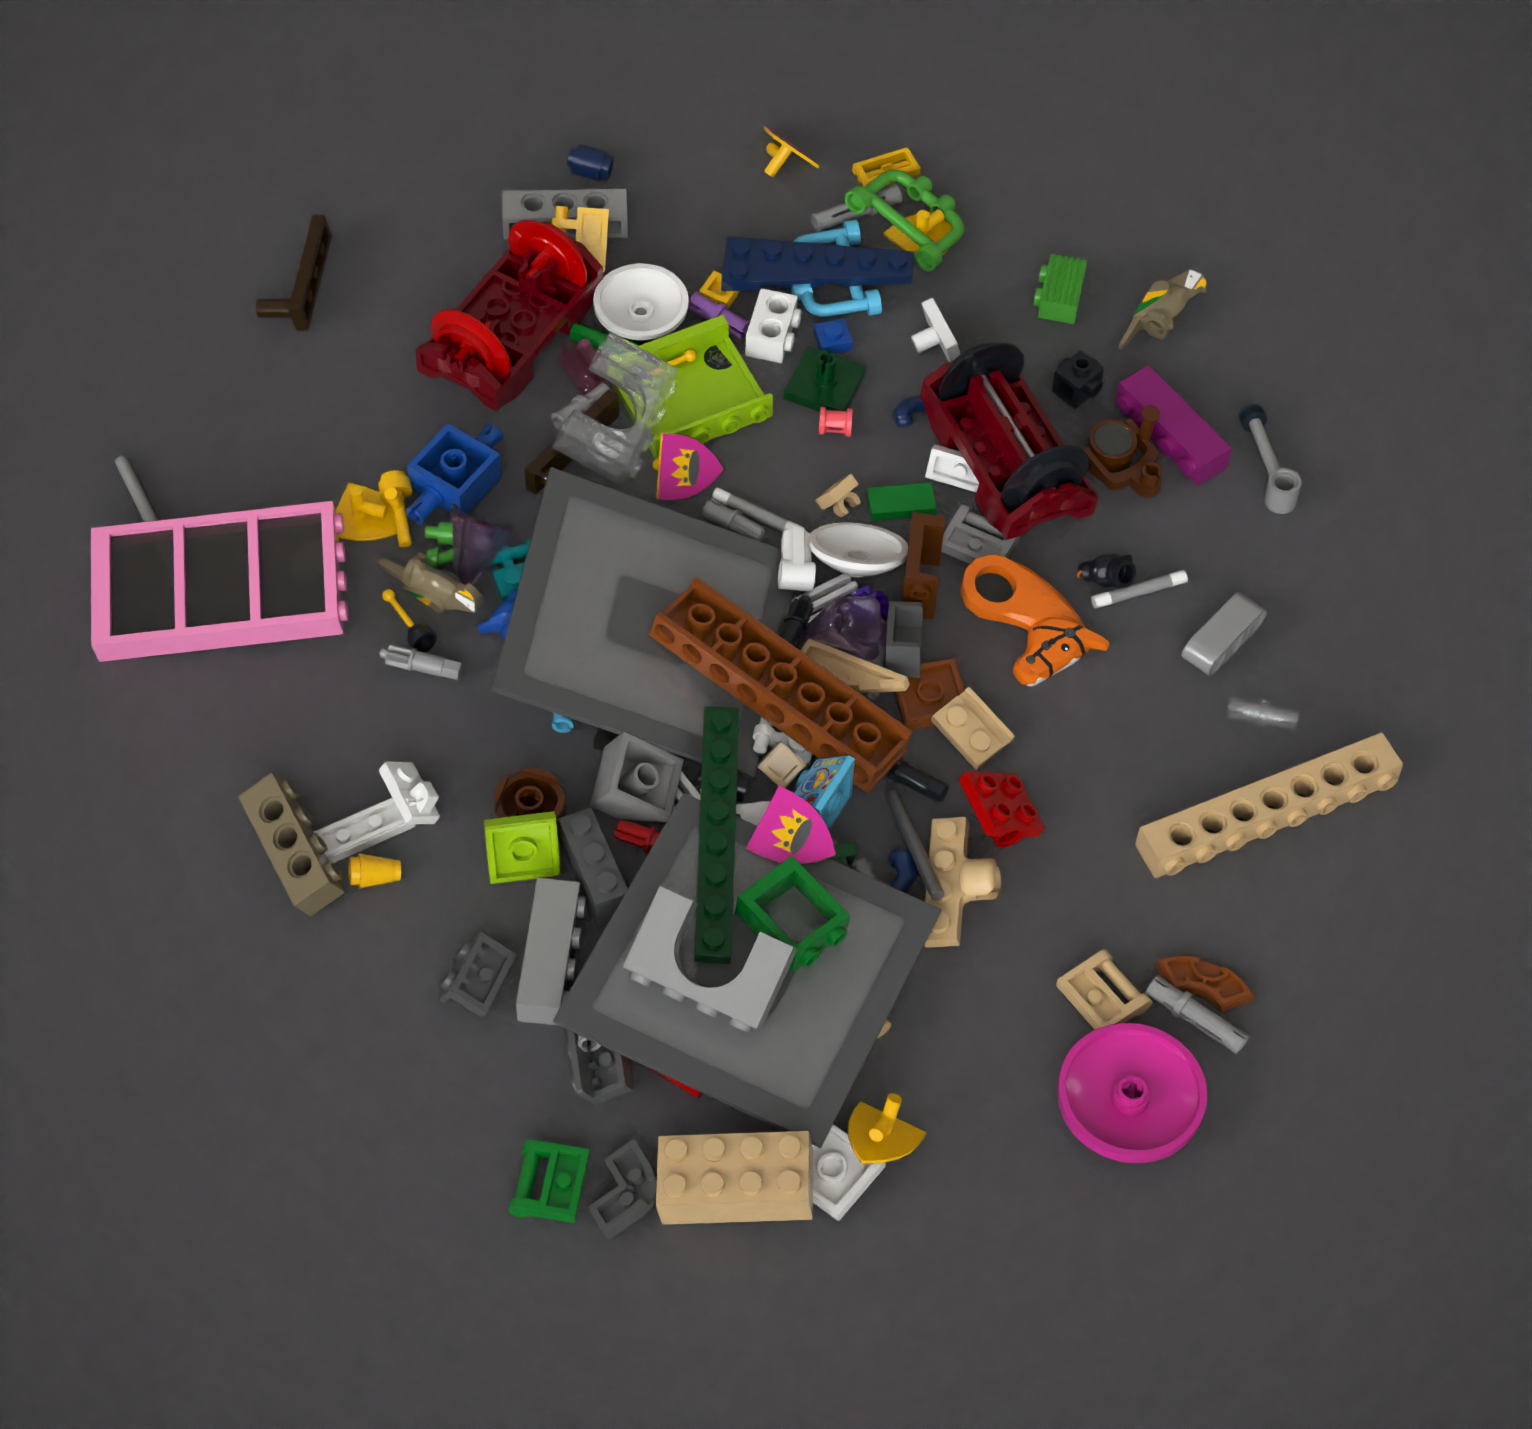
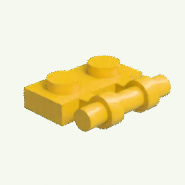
(590, 228)

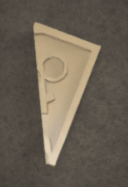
(854, 671)

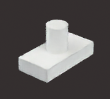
(936, 334)

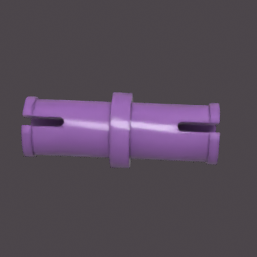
(708, 309)

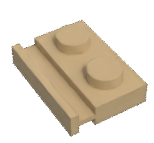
(972, 728)

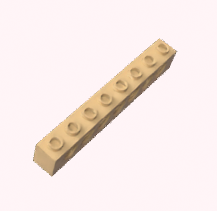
(1250, 802)

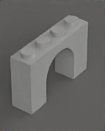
(657, 959)

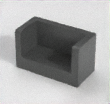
(904, 638)

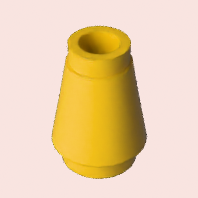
(372, 870)

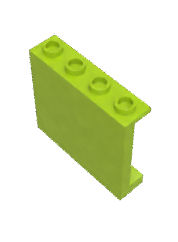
(705, 399)

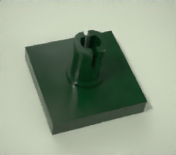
(824, 381)

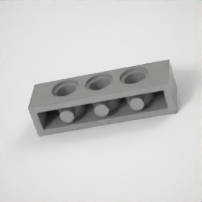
(541, 206)

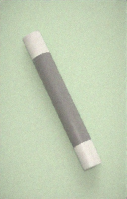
(753, 510)
(1139, 589)

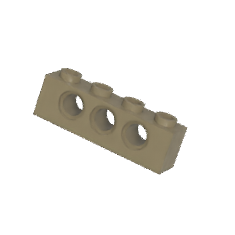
(263, 805)

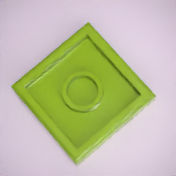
(522, 847)

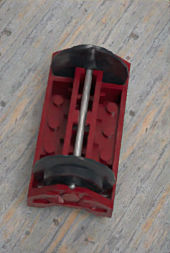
(1006, 440)

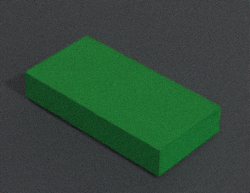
(900, 501)

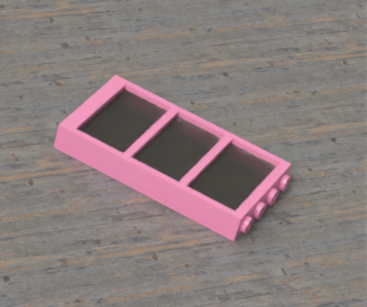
(217, 581)

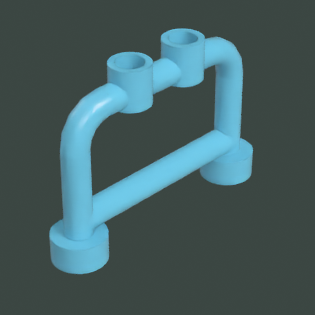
(866, 300)

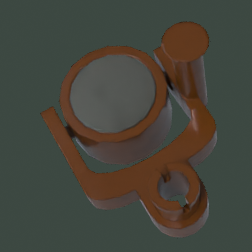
(1112, 451)

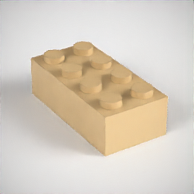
(735, 1177)

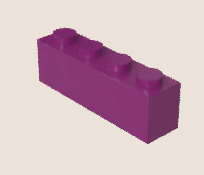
(1179, 429)

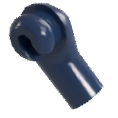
(904, 409)
(905, 868)

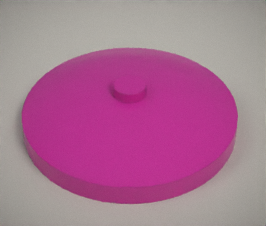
(1132, 1093)

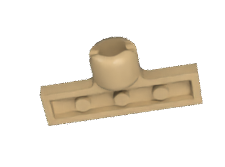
(959, 877)

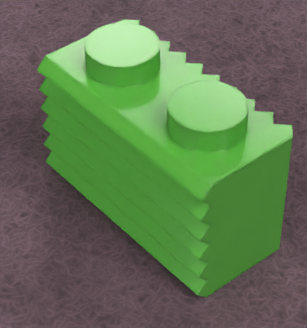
(1061, 288)

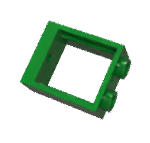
(774, 884)

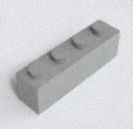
(549, 950)

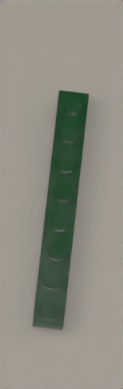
(716, 835)

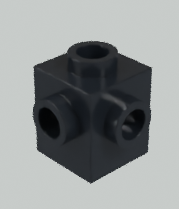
(1078, 379)

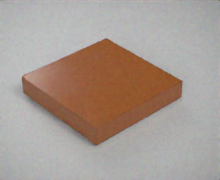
(928, 694)

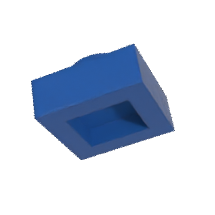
(833, 336)

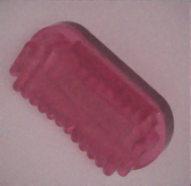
(576, 360)

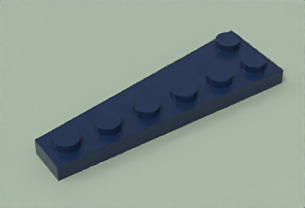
(765, 262)

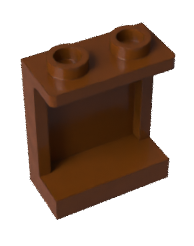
(926, 549)

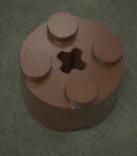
(529, 793)

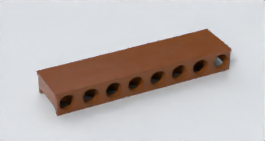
(780, 682)

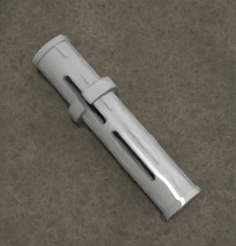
(824, 219)
(1190, 1010)

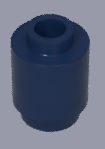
(590, 163)

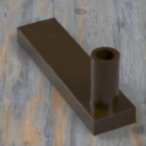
(307, 282)
(604, 411)

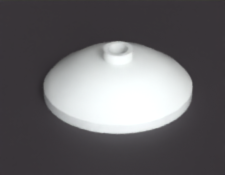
(641, 301)
(858, 548)

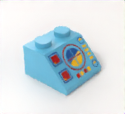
(827, 786)

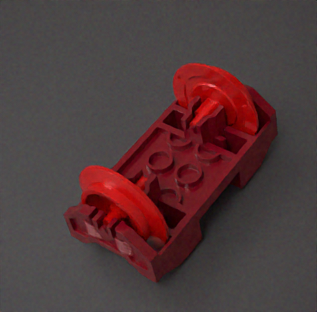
(512, 314)

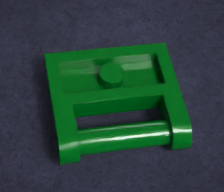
(561, 1184)

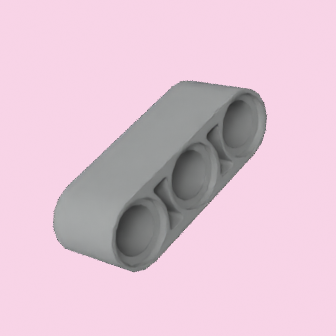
(1224, 633)

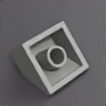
(636, 780)

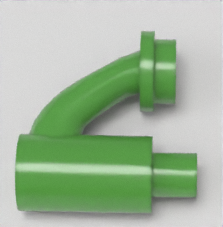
(444, 536)

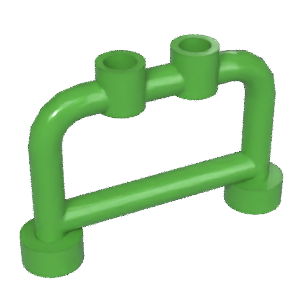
(930, 253)

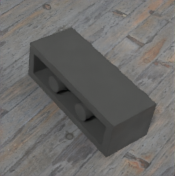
(592, 864)

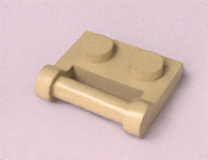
(1095, 998)

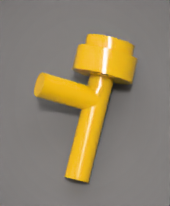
(395, 488)

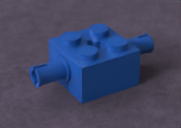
(454, 471)

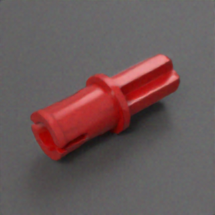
(636, 834)

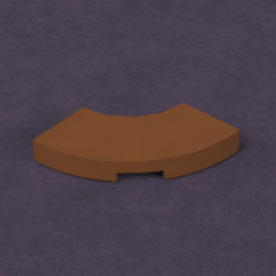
(1206, 980)

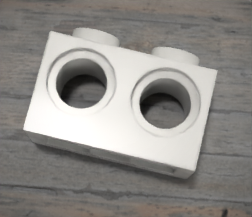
(772, 326)

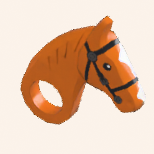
(1053, 626)

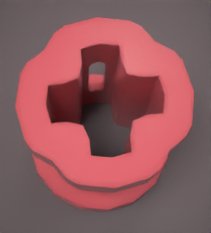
(835, 421)

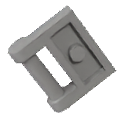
(970, 543)

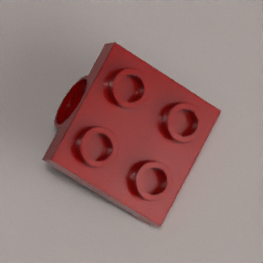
(1002, 806)

